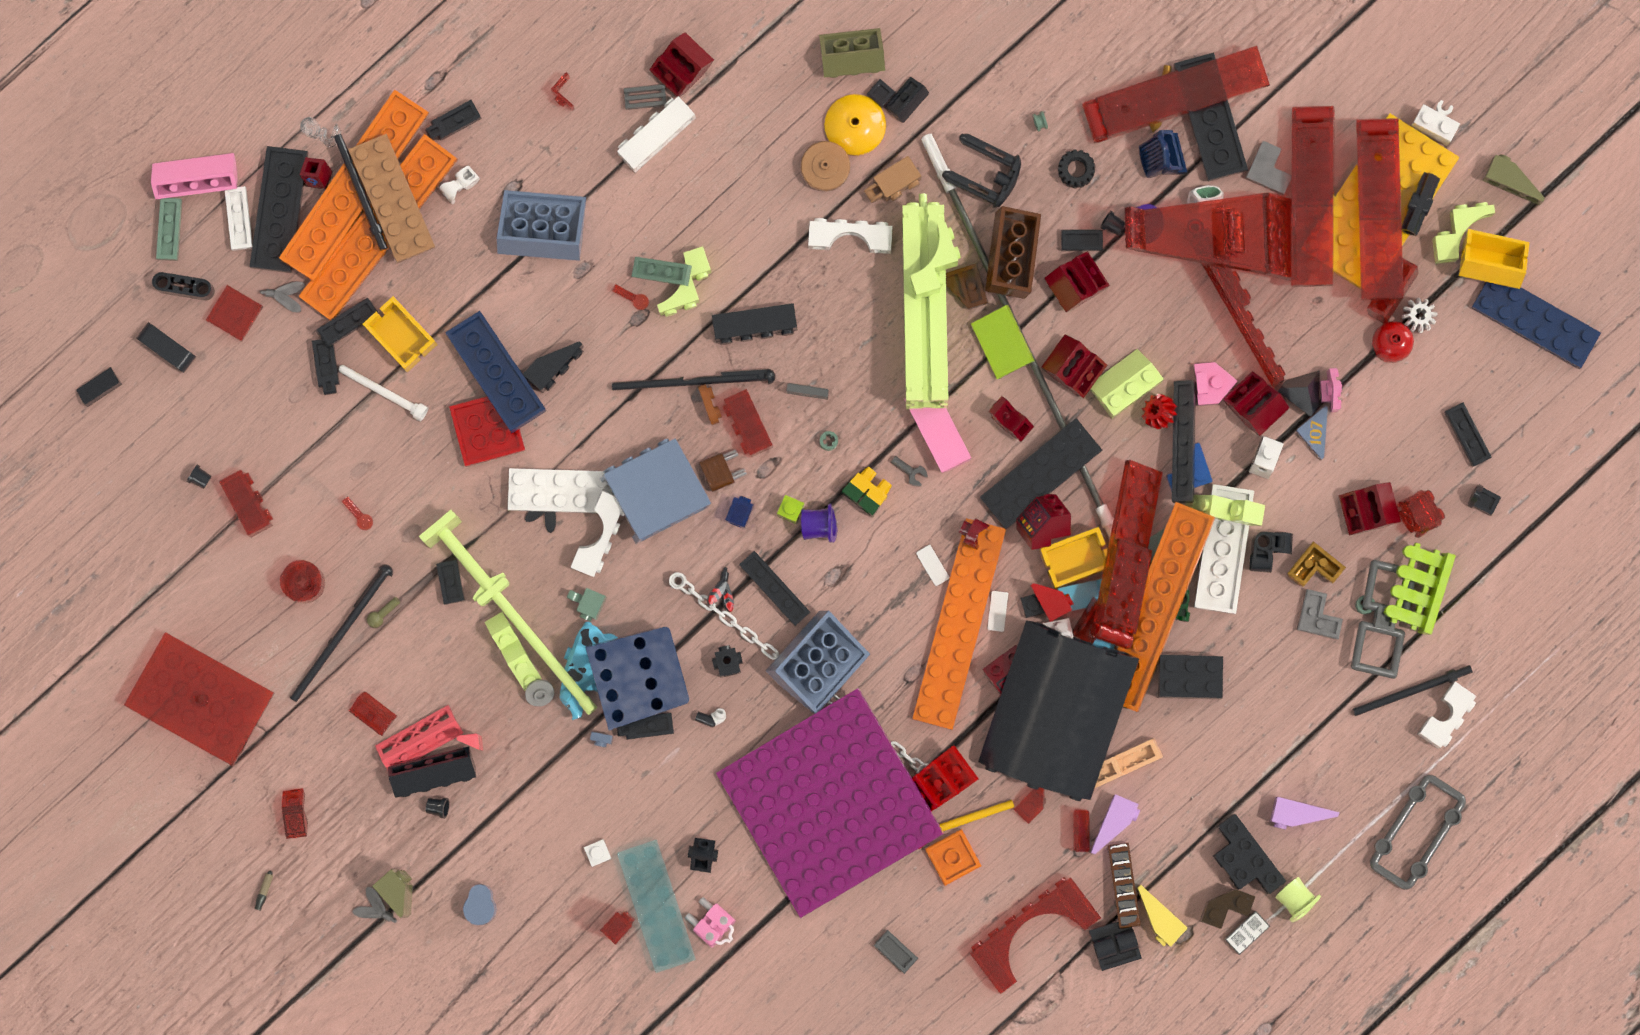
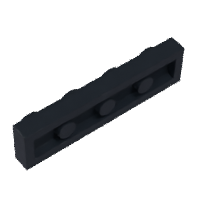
(774, 588)

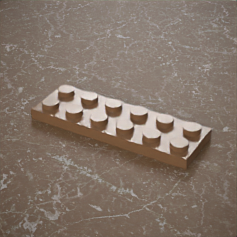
(391, 198)

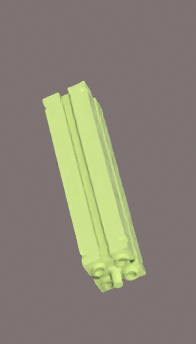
(926, 317)

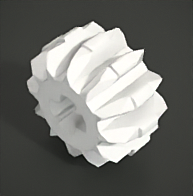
(1426, 318)

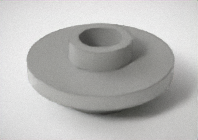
(539, 692)

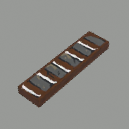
(1124, 885)

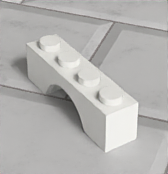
(824, 234)
(589, 557)

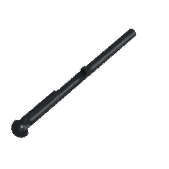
(726, 377)
(361, 603)

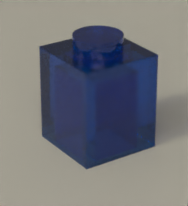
(740, 512)

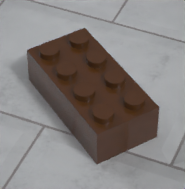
(1013, 252)

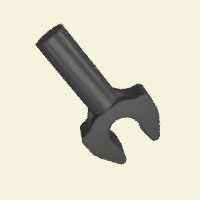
(910, 471)

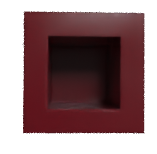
(316, 173)

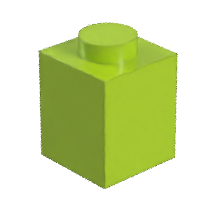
(790, 509)

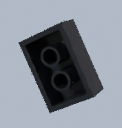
(1190, 677)

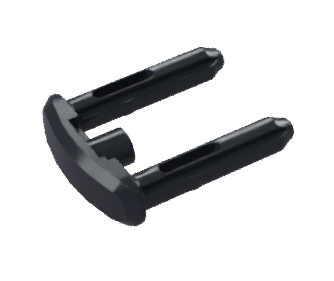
(1006, 181)

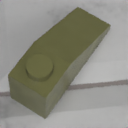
(1510, 178)

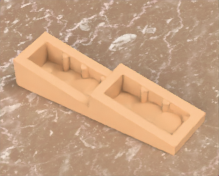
(1129, 761)

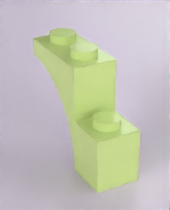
(1446, 244)
(926, 281)
(686, 296)
(1229, 510)
(512, 650)

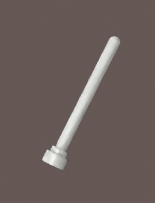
(417, 410)

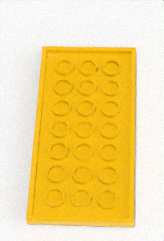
(1417, 156)

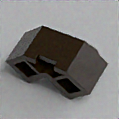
(1217, 908)

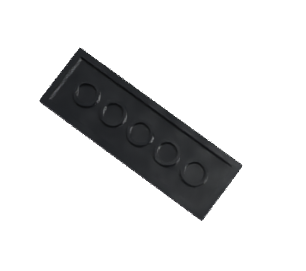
(1215, 133)
(278, 207)
(1041, 472)

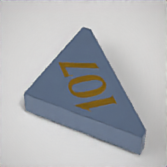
(1314, 432)

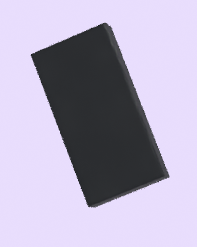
(1081, 240)

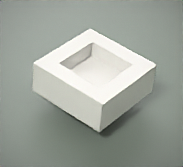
(597, 853)

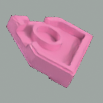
(1211, 383)
(1331, 390)

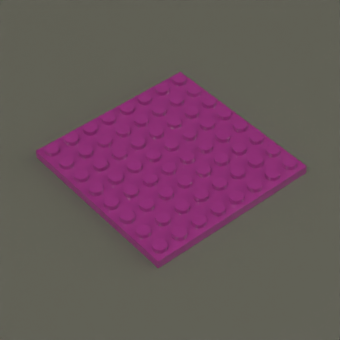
(829, 803)

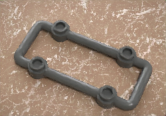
(1384, 846)

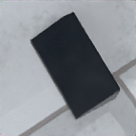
(907, 99)
(99, 387)

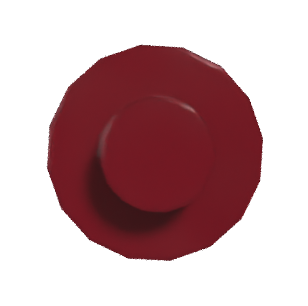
(972, 531)

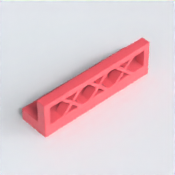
(420, 742)

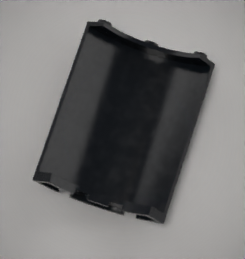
(1057, 711)

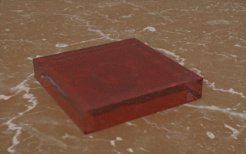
(234, 313)

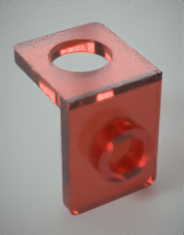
(560, 99)

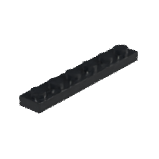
(1184, 442)

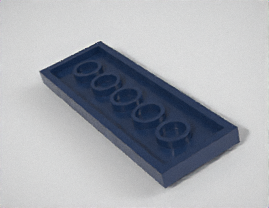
(1537, 322)
(495, 371)

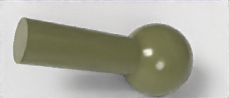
(375, 619)

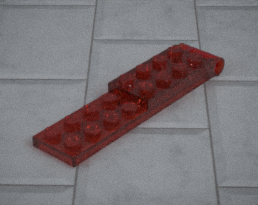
(1175, 94)
(1312, 196)
(1379, 209)
(1236, 302)
(1127, 557)

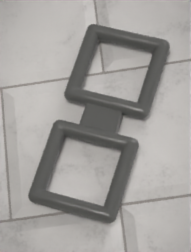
(1380, 624)

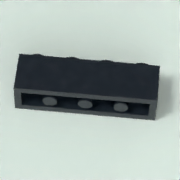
(754, 323)
(432, 772)

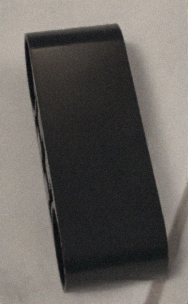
(193, 282)
(166, 347)

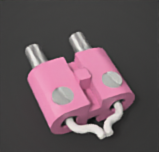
(713, 925)

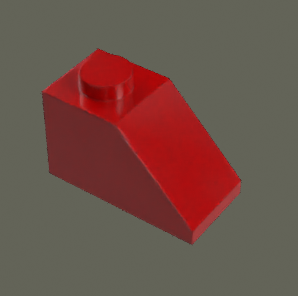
(1052, 601)

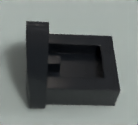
(1484, 500)

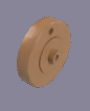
(825, 166)

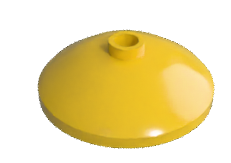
(855, 138)

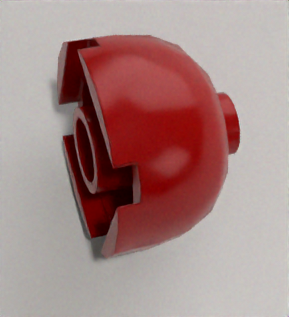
(1386, 348)

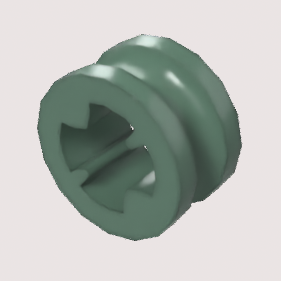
(1040, 121)
(834, 443)
(1359, 607)

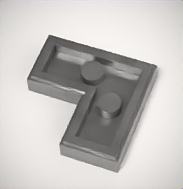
(1263, 171)
(1312, 617)

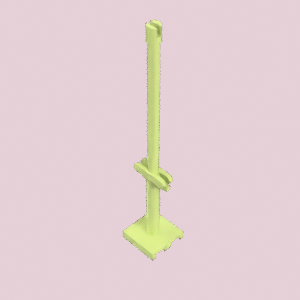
(491, 589)

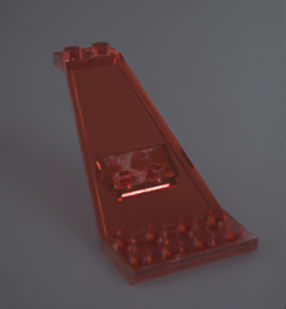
(1231, 233)

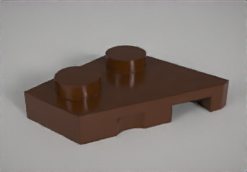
(967, 286)

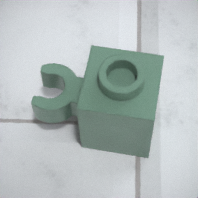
(589, 603)

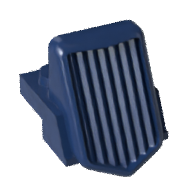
(1162, 155)

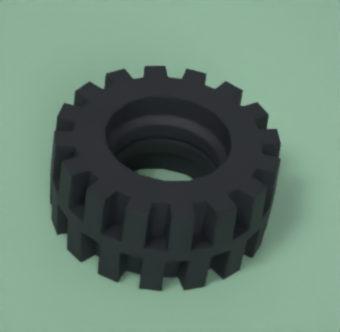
(1076, 156)

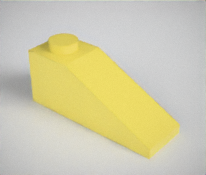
(1163, 922)

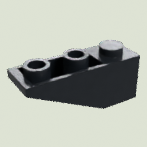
(550, 366)

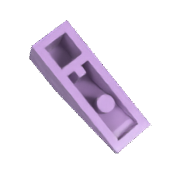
(1294, 813)
(1117, 818)

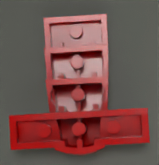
(944, 778)

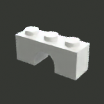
(1459, 702)

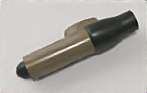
(261, 897)

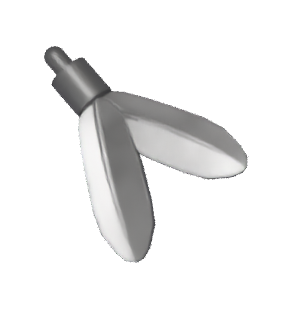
(281, 295)
(377, 910)

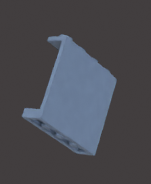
(656, 489)

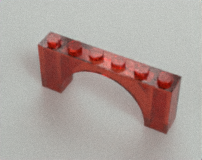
(994, 953)

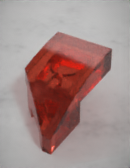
(1031, 805)

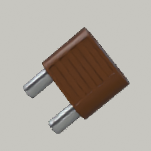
(718, 472)

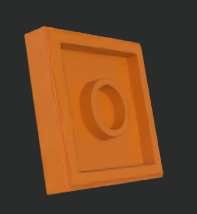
(953, 857)

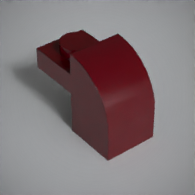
(1010, 419)

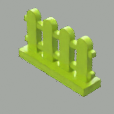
(1436, 582)

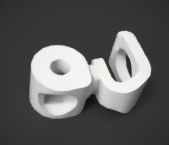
(465, 179)

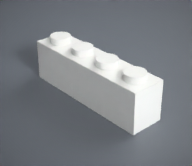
(656, 134)

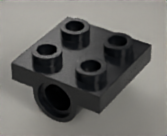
(1114, 945)

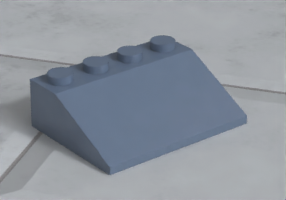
(541, 225)
(818, 661)

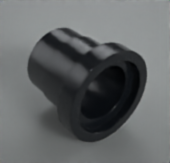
(1112, 223)
(199, 477)
(438, 807)

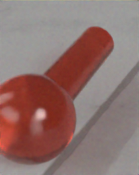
(639, 301)
(364, 521)

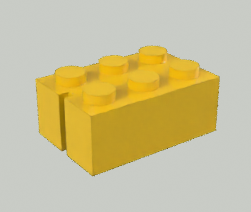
(1494, 258)
(400, 334)
(1075, 558)

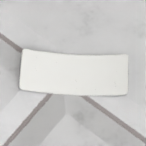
(932, 565)
(997, 611)

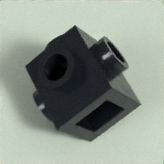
(727, 669)
(702, 855)

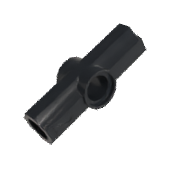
(1420, 204)

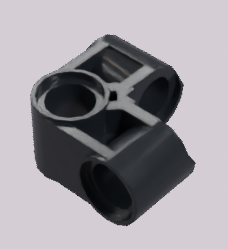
(1261, 557)

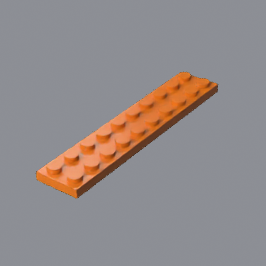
(339, 203)
(358, 250)
(1164, 592)
(958, 629)

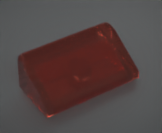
(1084, 624)
(372, 713)
(1081, 831)

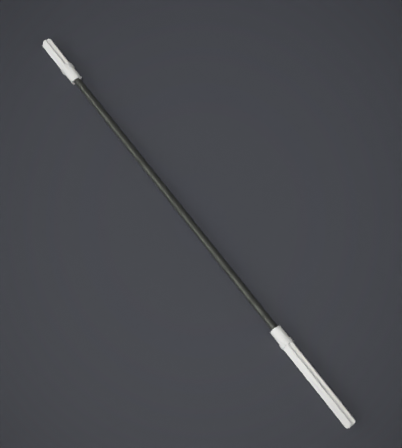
(940, 166)

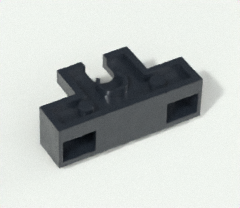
(1245, 858)

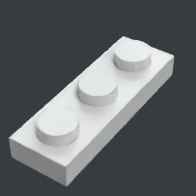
(238, 219)

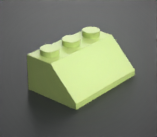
(1126, 383)

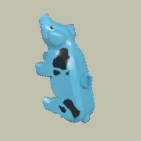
(579, 666)

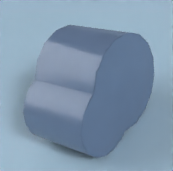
(480, 906)

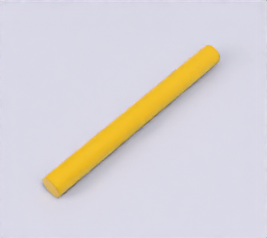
(977, 815)

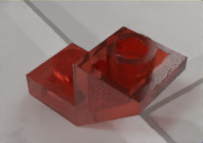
(293, 813)

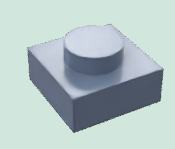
(601, 739)

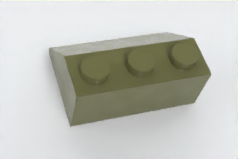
(852, 52)
(396, 891)

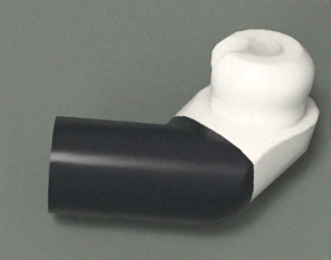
(713, 719)

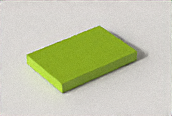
(1002, 342)

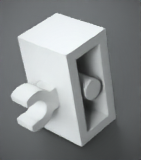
(1436, 123)

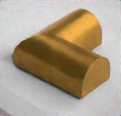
(1315, 560)

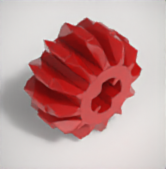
(1159, 411)

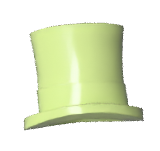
(1297, 899)

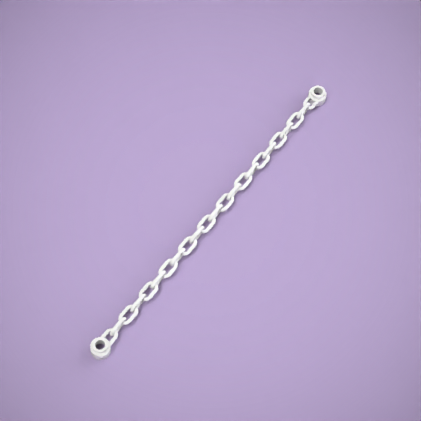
(763, 646)

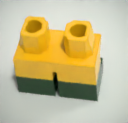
(860, 485)

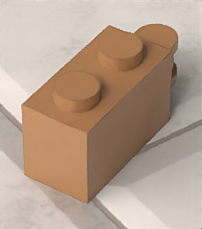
(894, 180)

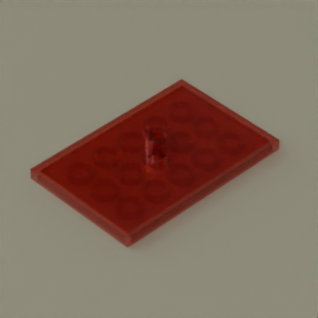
(171, 692)

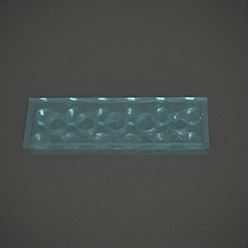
(656, 906)

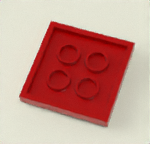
(483, 432)

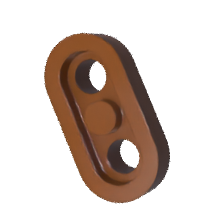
(713, 412)

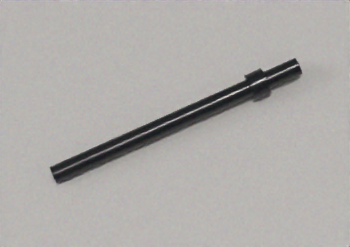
(375, 228)
(1449, 676)

